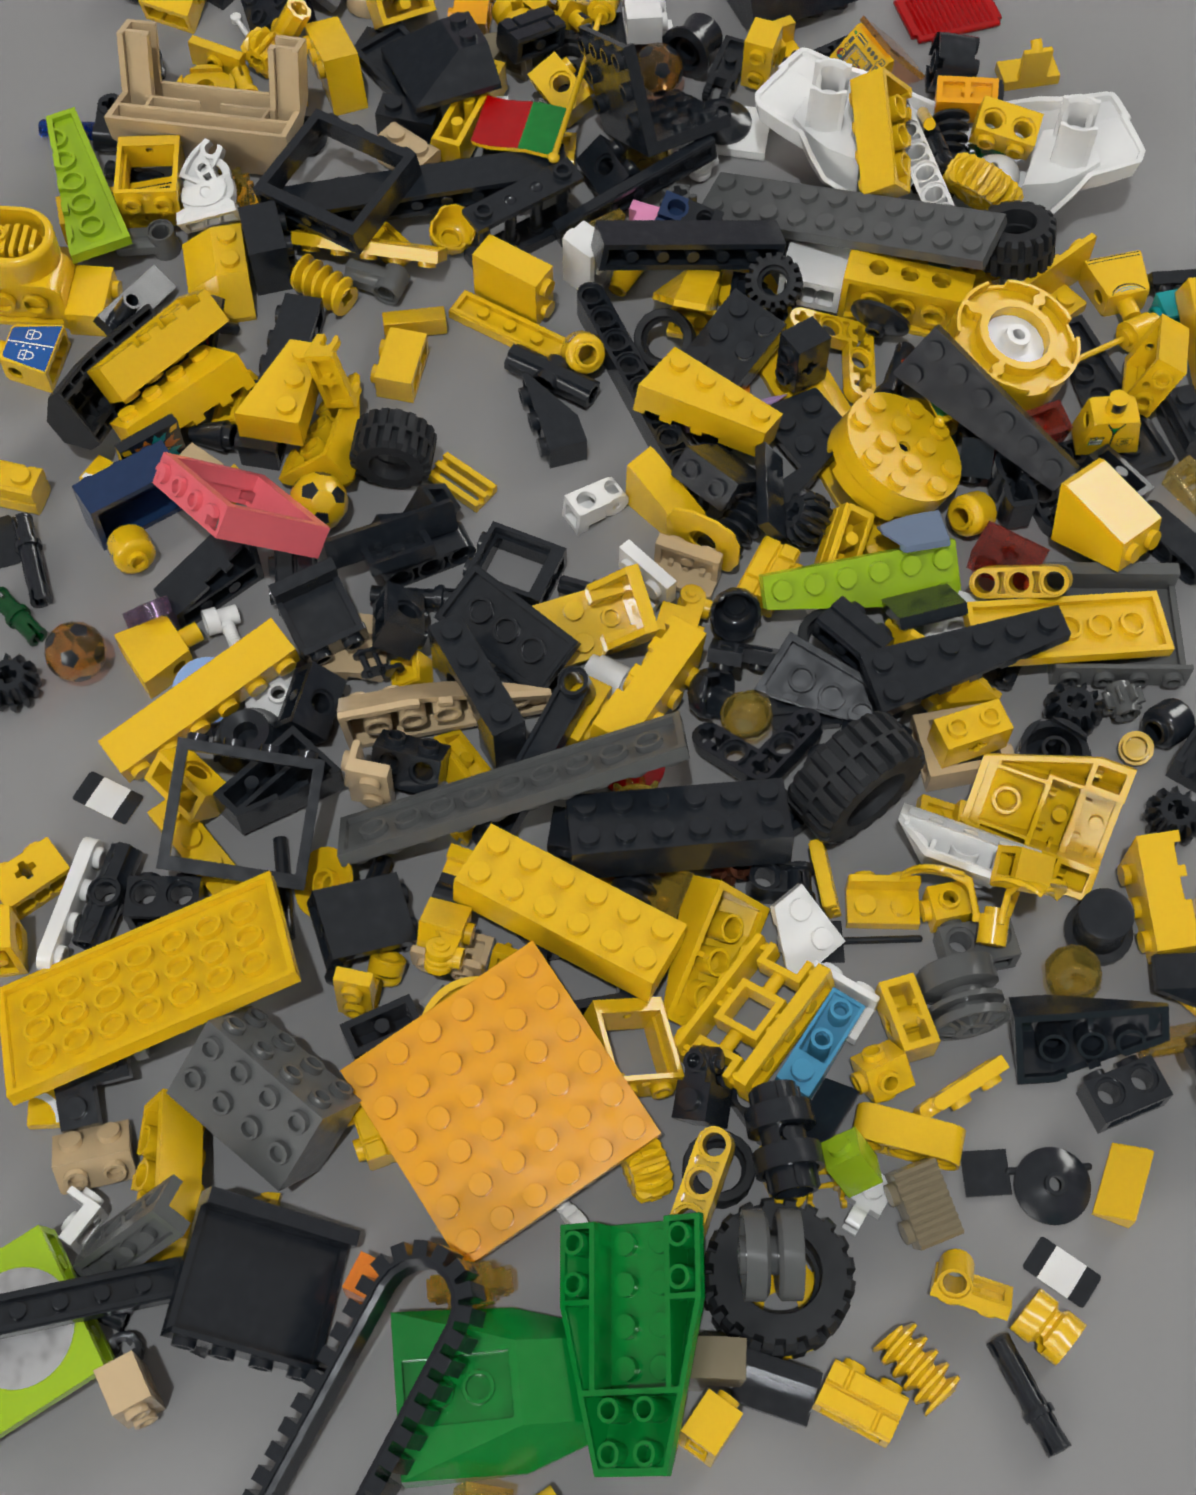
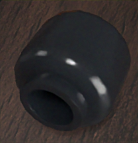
(1168, 722)

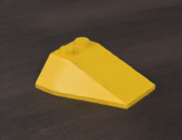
(1053, 806)

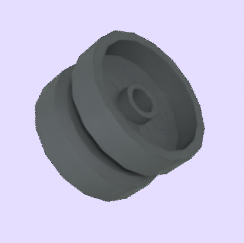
(775, 1254)

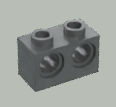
(966, 934)

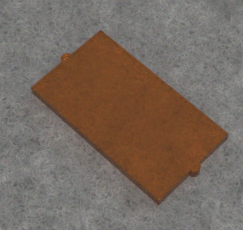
(892, 47)

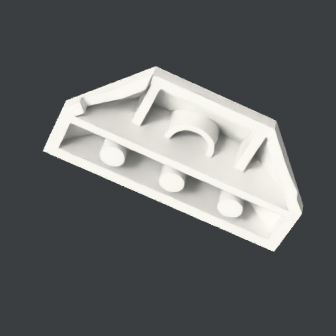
(953, 843)

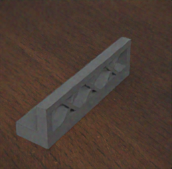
(134, 1233)

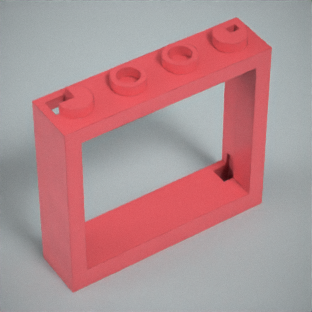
(268, 521)

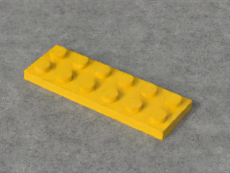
(1100, 625)

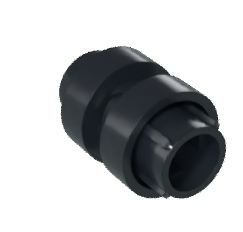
(790, 1164)

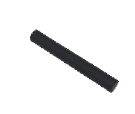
(282, 865)

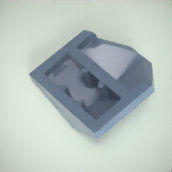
(917, 531)

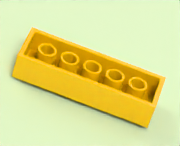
(569, 912)

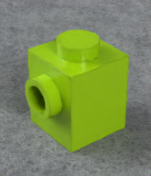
(851, 1162)

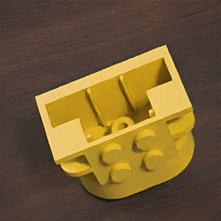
(33, 269)

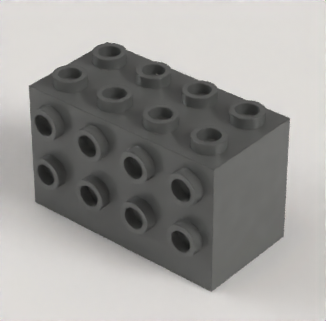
(264, 1096)

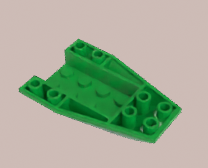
(632, 1335)

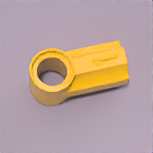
(292, 19)

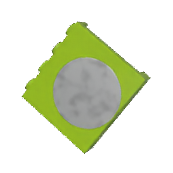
(48, 1363)

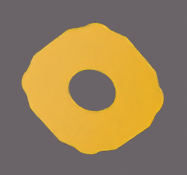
(683, 521)

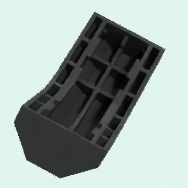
(77, 405)

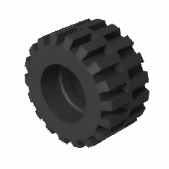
(1026, 242)
(393, 448)

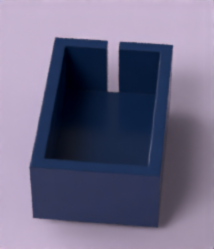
(125, 494)

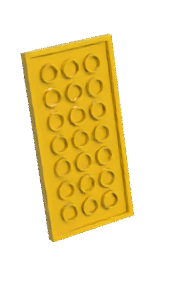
(144, 987)

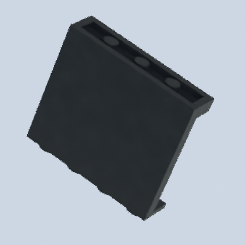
(257, 1283)

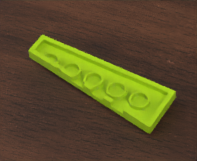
(87, 204)

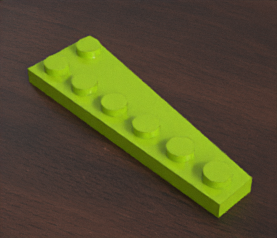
(860, 578)

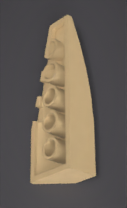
(422, 709)

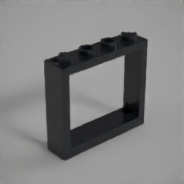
(347, 234)
(236, 749)

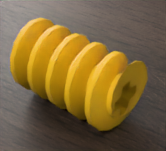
(320, 281)
(918, 1367)

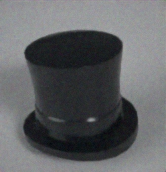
(695, 42)
(1102, 925)

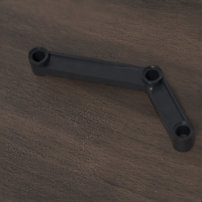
(549, 734)

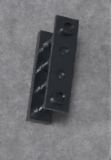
(519, 197)

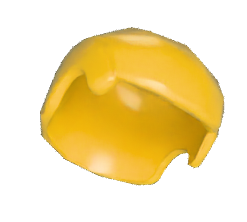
(451, 229)

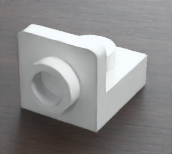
(81, 1224)

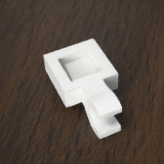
(867, 1202)

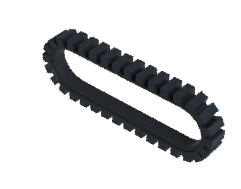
(341, 1360)

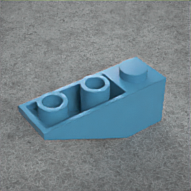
(821, 1042)

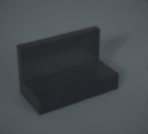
(778, 1388)

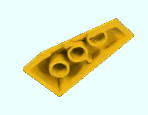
(692, 290)
(326, 444)
(717, 927)

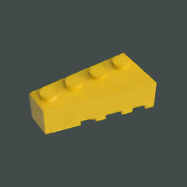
(187, 391)

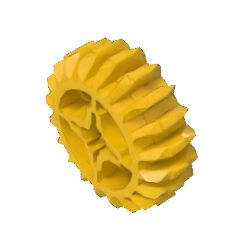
(979, 182)

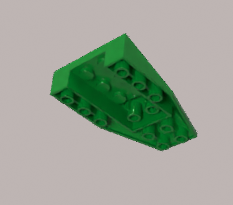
(506, 1410)

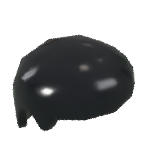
(735, 614)
(709, 691)

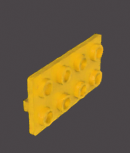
(1064, 273)

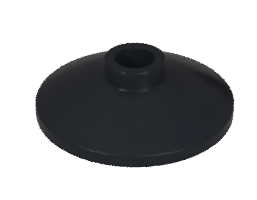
(739, 118)
(880, 319)
(1037, 1196)

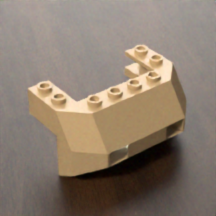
(244, 122)

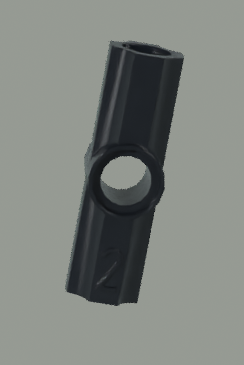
(552, 374)
(100, 917)

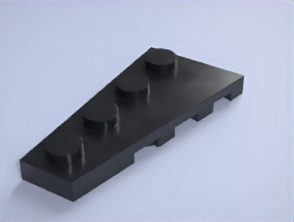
(817, 681)

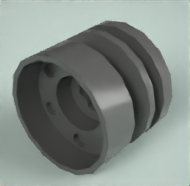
(963, 995)

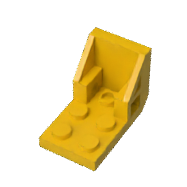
(605, 615)

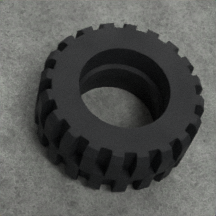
(855, 777)
(780, 1333)

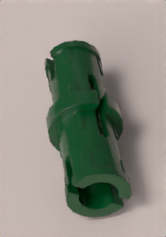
(19, 617)

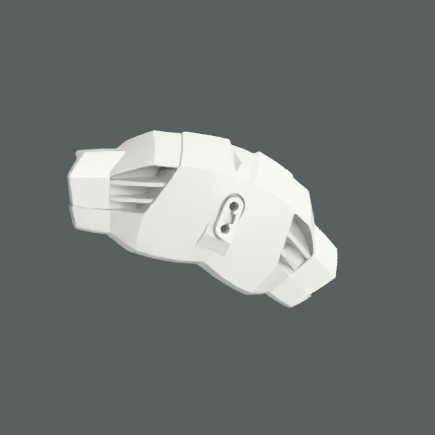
(1078, 146)

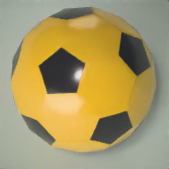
(322, 496)

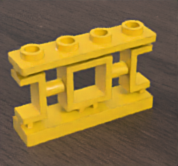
(777, 1030)

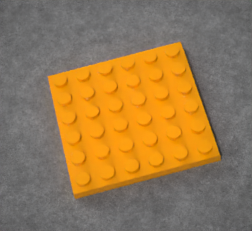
(500, 1104)

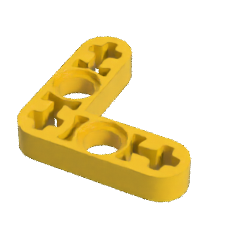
(846, 339)

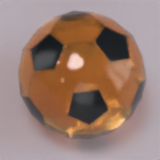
(660, 68)
(75, 651)

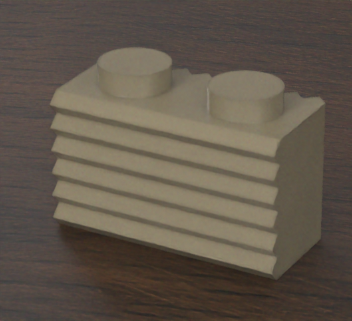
(922, 1204)

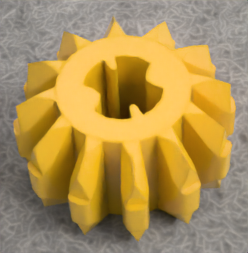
(255, 49)
(648, 1173)

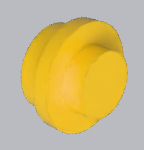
(1136, 748)

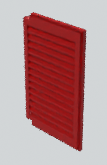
(928, 17)

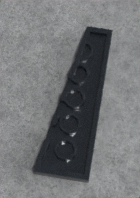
(1098, 378)
(968, 394)
(930, 665)

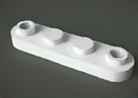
(70, 903)

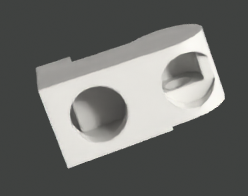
(593, 504)

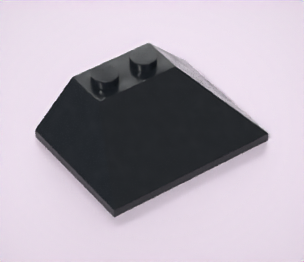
(443, 62)

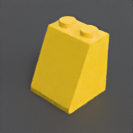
(1104, 517)

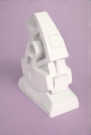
(206, 195)

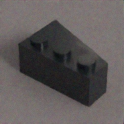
(209, 578)

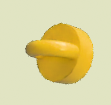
(387, 964)

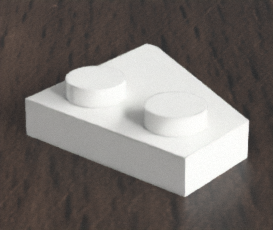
(803, 929)

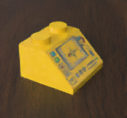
(863, 51)

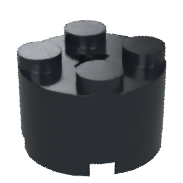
(951, 56)
(1054, 738)

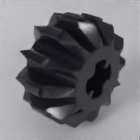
(806, 518)
(17, 682)
(1074, 705)
(1171, 812)

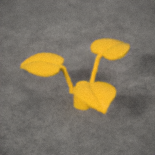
(994, 921)

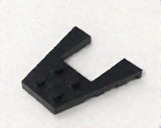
(802, 436)

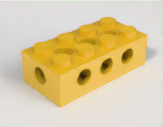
(906, 284)

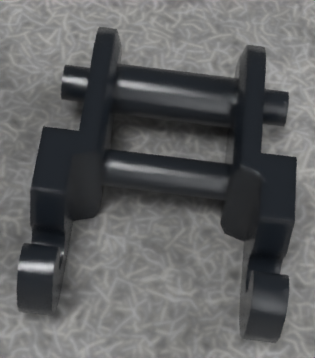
(380, 669)

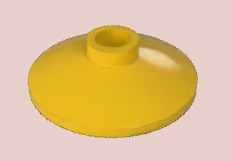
(323, 872)

